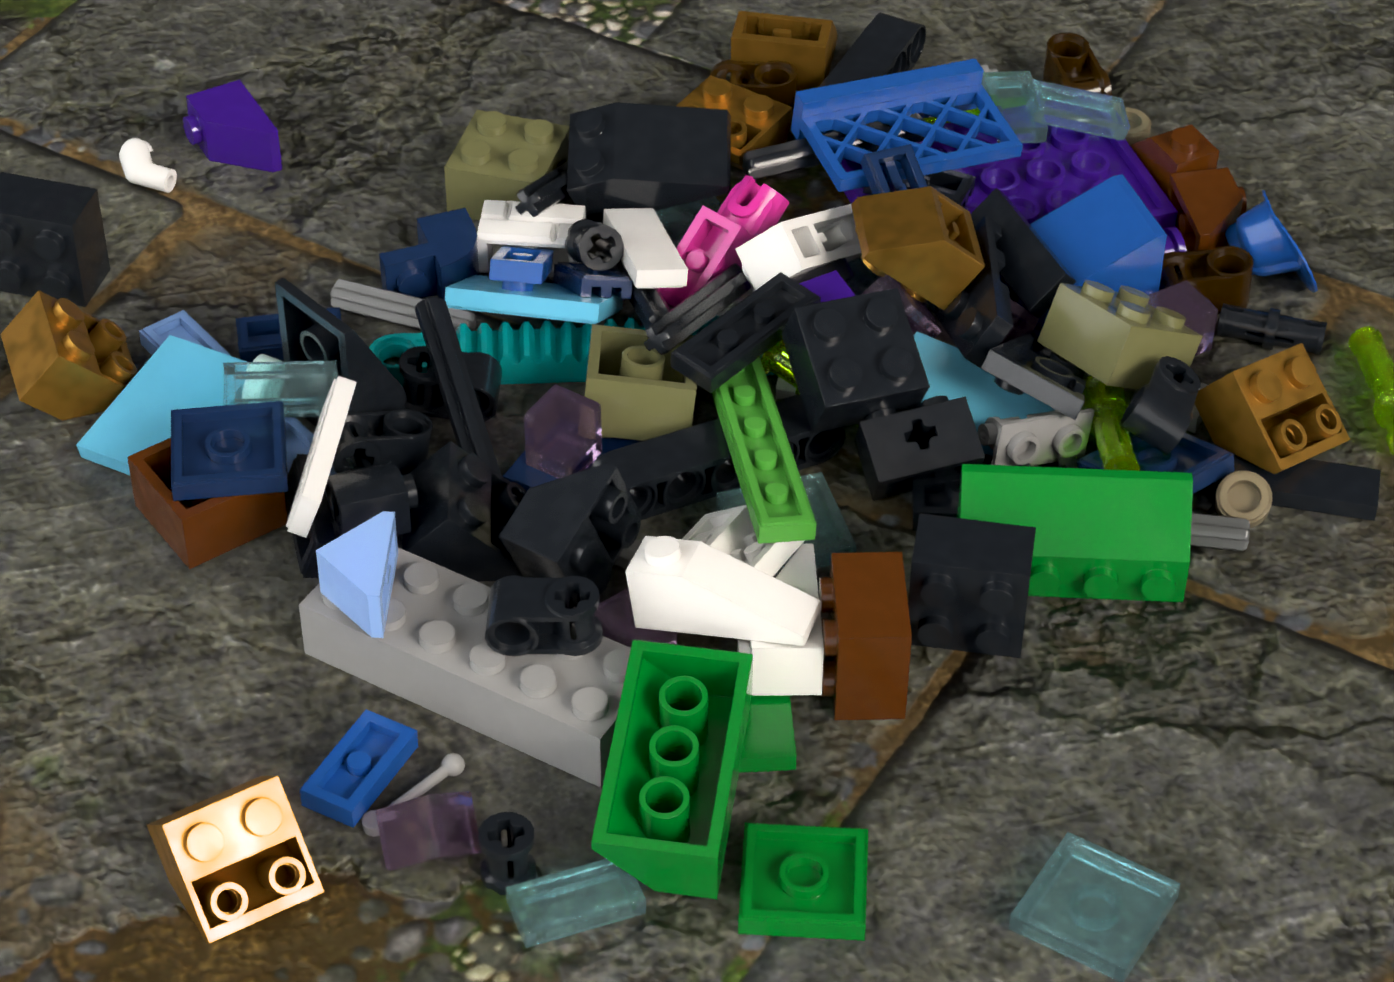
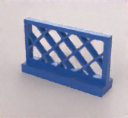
(891, 99)

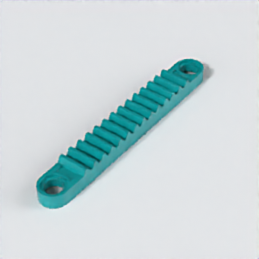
(524, 354)

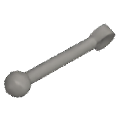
(451, 765)

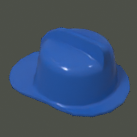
(1269, 244)

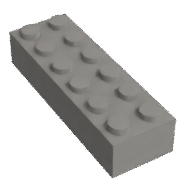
(439, 659)

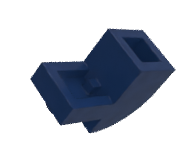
(442, 257)

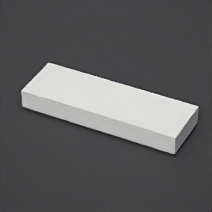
(647, 248)
(320, 456)

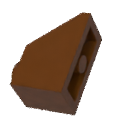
(1176, 152)
(1206, 206)

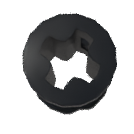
(608, 247)
(519, 843)

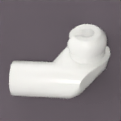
(140, 169)

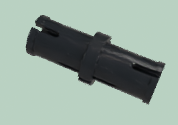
(1271, 328)

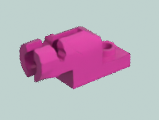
(714, 236)

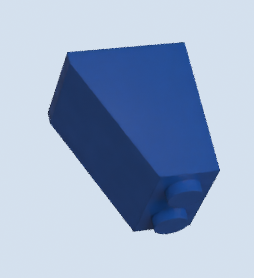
(1105, 239)

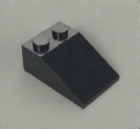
(647, 156)
(317, 335)

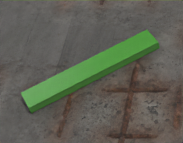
(763, 458)

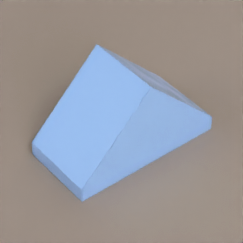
(360, 572)

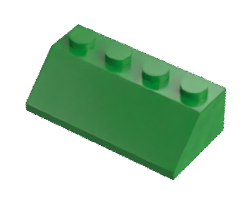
(1094, 527)
(675, 766)

